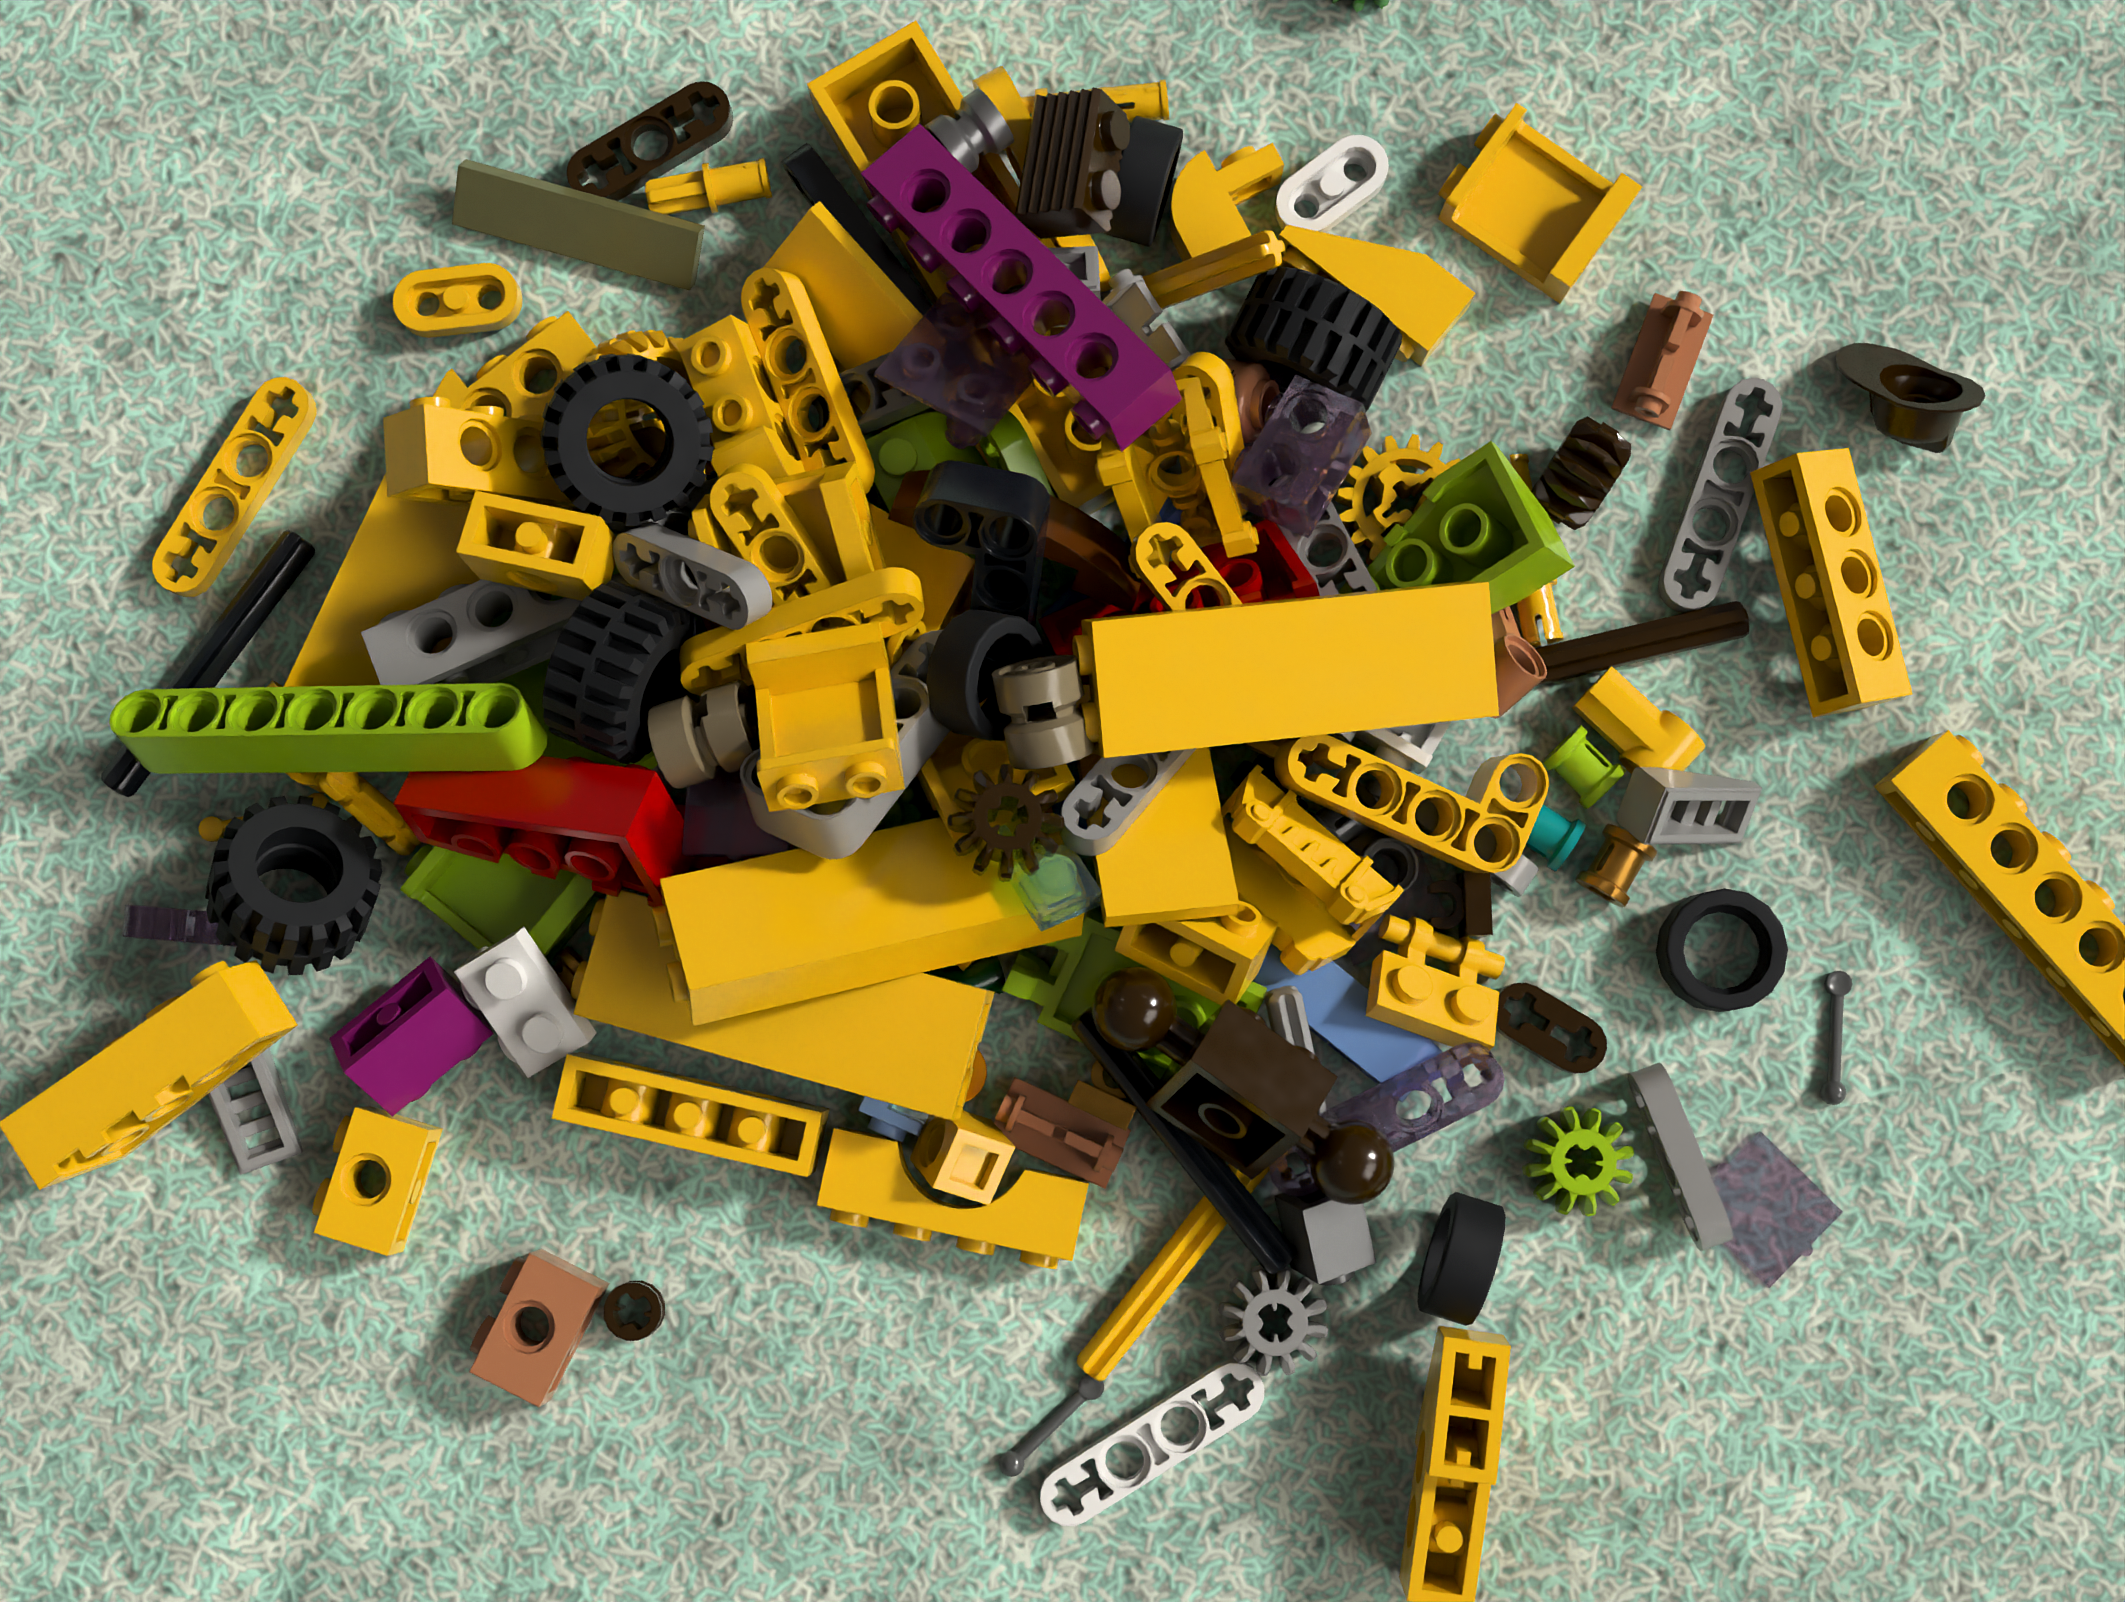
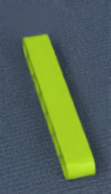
(330, 729)

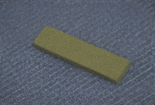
(577, 224)

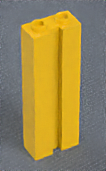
(1288, 668)
(822, 926)
(887, 1041)

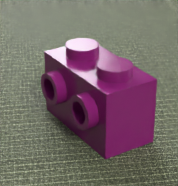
(410, 1037)

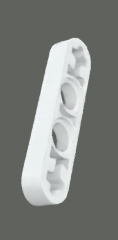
(1157, 1450)

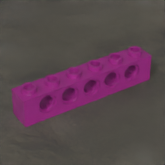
(925, 174)

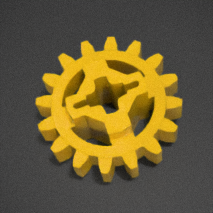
(1387, 482)

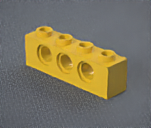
(451, 452)
(1830, 582)
(690, 1113)

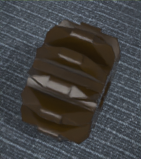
(1582, 472)
(983, 808)

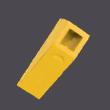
(1403, 284)

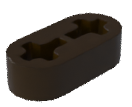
(1556, 1015)

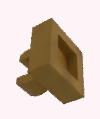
(1102, 1100)

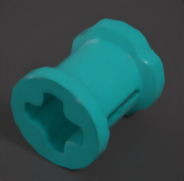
(1554, 837)

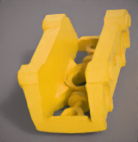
(1144, 487)
(1300, 875)

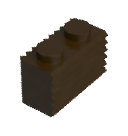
(1072, 164)

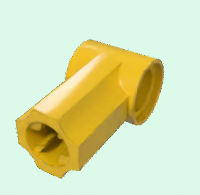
(1636, 726)

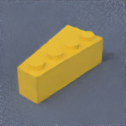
(149, 1074)

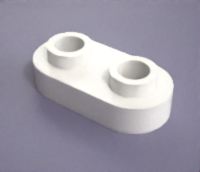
(1328, 188)

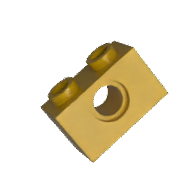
(536, 546)
(405, 1153)

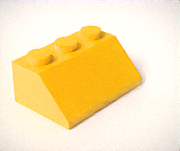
(851, 296)

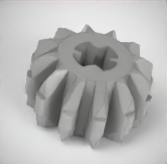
(1295, 1316)

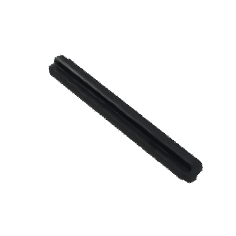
(225, 640)
(1201, 1164)

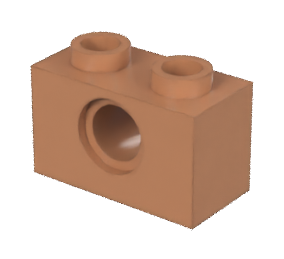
(530, 1366)

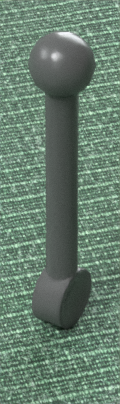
(1837, 985)
(1012, 1462)

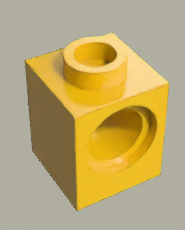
(963, 1156)

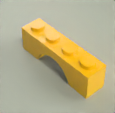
(871, 1179)

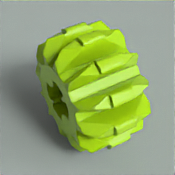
(1576, 1185)

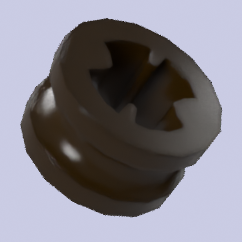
(633, 1331)

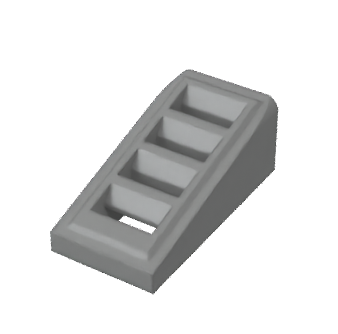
(1697, 799)
(271, 1093)

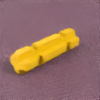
(369, 808)

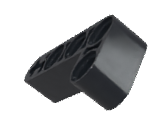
(1000, 521)

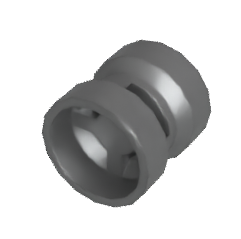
(974, 130)

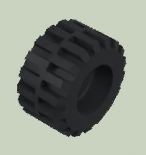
(1315, 331)
(674, 473)
(613, 667)
(300, 840)

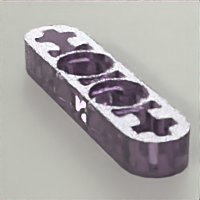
(1379, 1106)

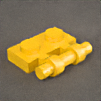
(1428, 1000)

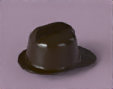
(1909, 396)

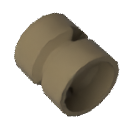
(1049, 734)
(700, 736)

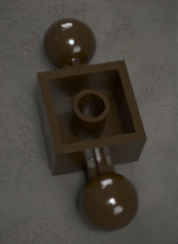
(1242, 1087)

